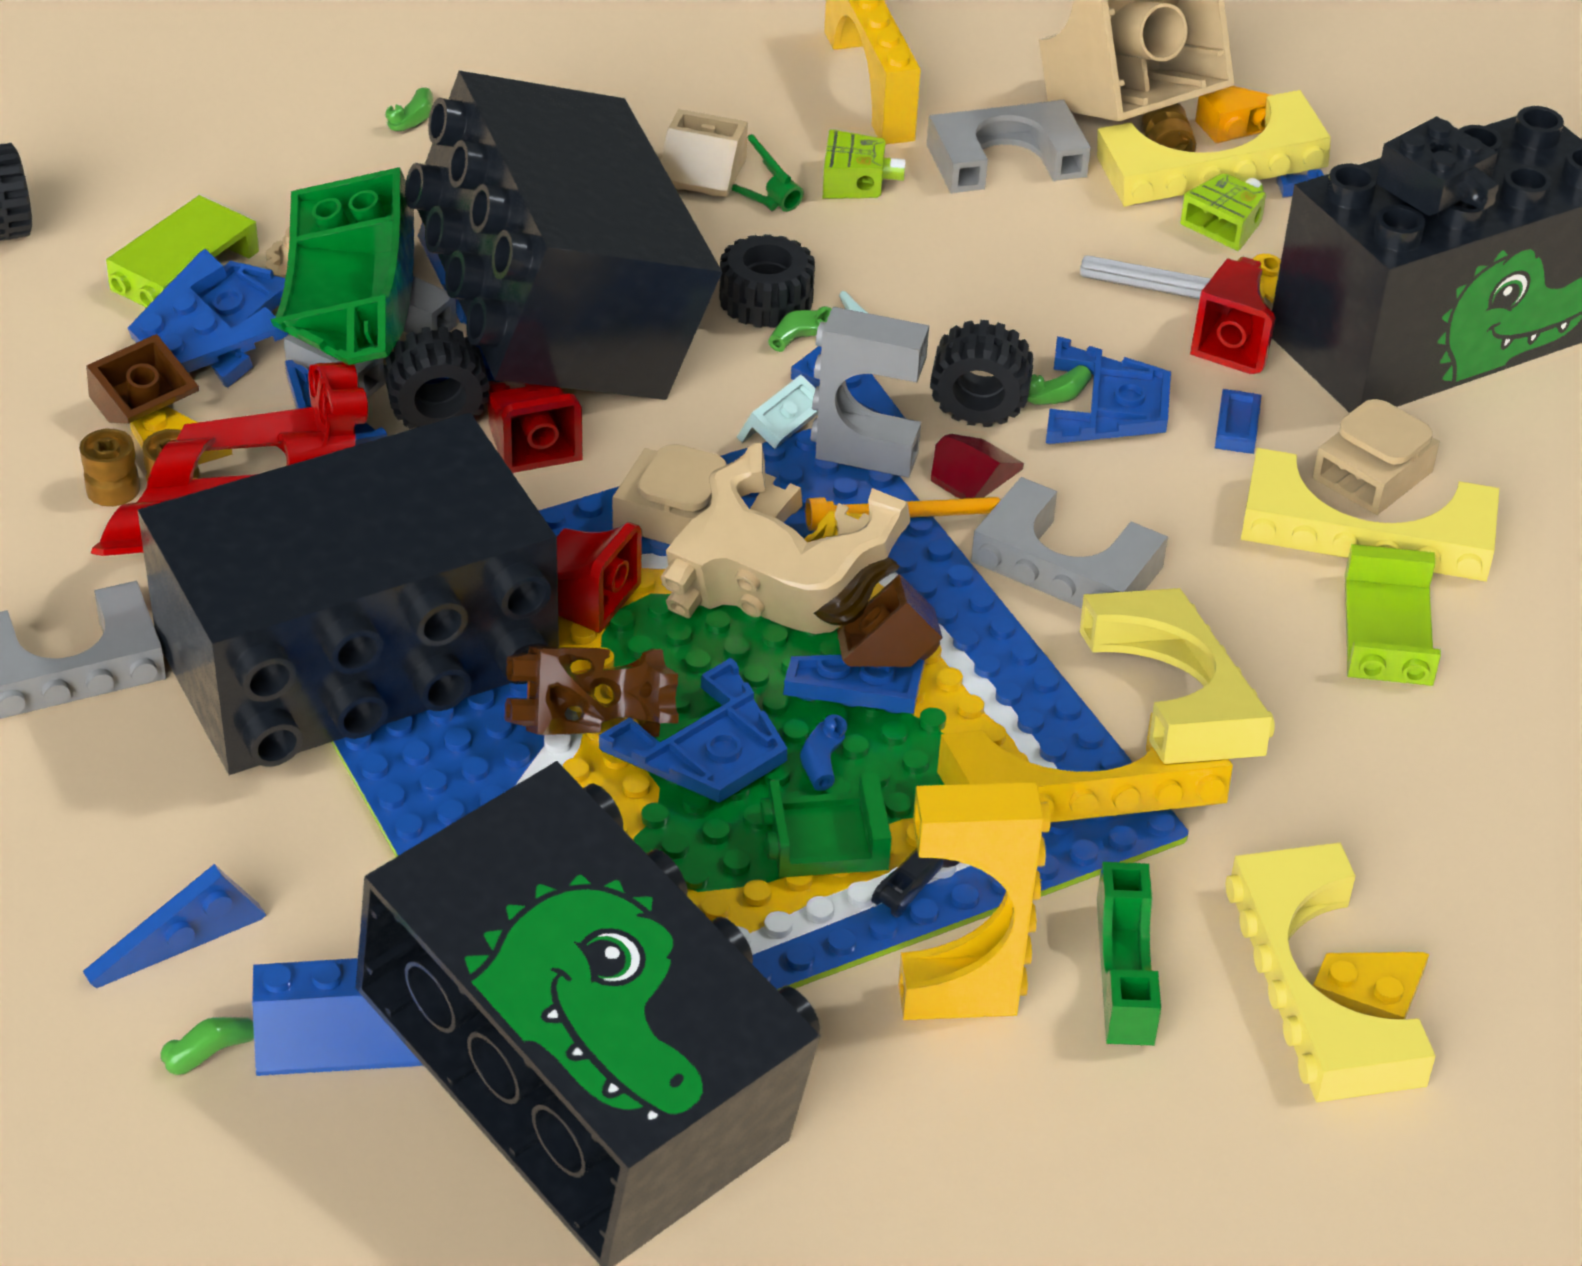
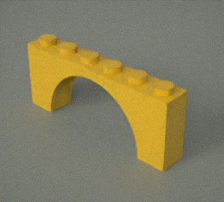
(890, 63)
(1076, 795)
(1000, 833)

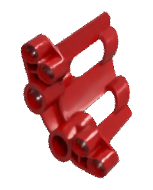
(299, 433)

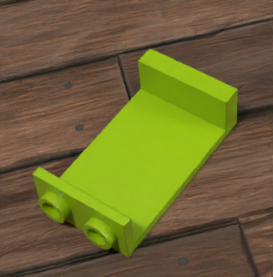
(162, 252)
(1390, 615)

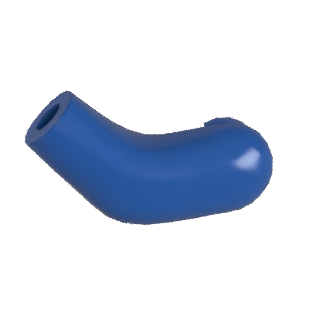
(817, 751)

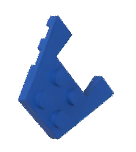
(236, 299)
(191, 327)
(1126, 398)
(713, 753)

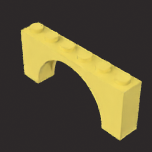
(1151, 172)
(1290, 516)
(1162, 624)
(1336, 1047)

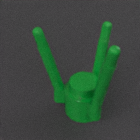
(781, 188)

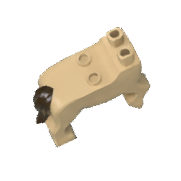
(767, 566)

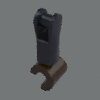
(911, 879)

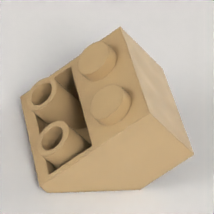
(704, 152)

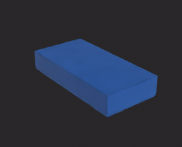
(1238, 421)

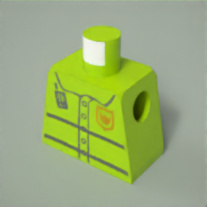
(857, 166)
(1225, 209)

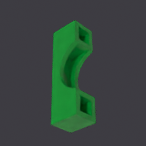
(1128, 981)

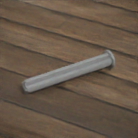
(1142, 276)

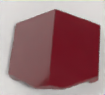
(971, 466)

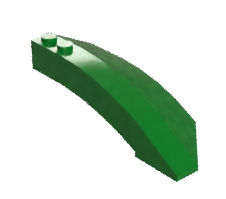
(349, 266)

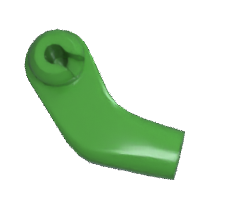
(412, 114)
(797, 325)
(1059, 389)
(204, 1041)

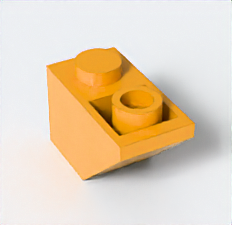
(1231, 113)

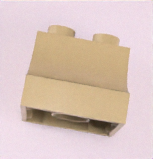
(1137, 55)

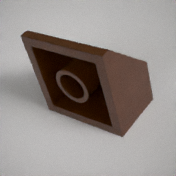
(138, 381)
(893, 629)

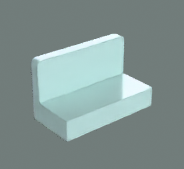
(782, 413)

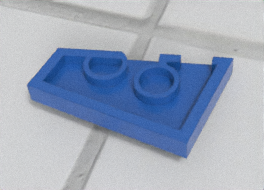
(853, 686)

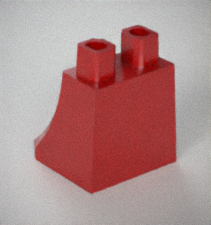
(1233, 319)
(535, 426)
(597, 573)

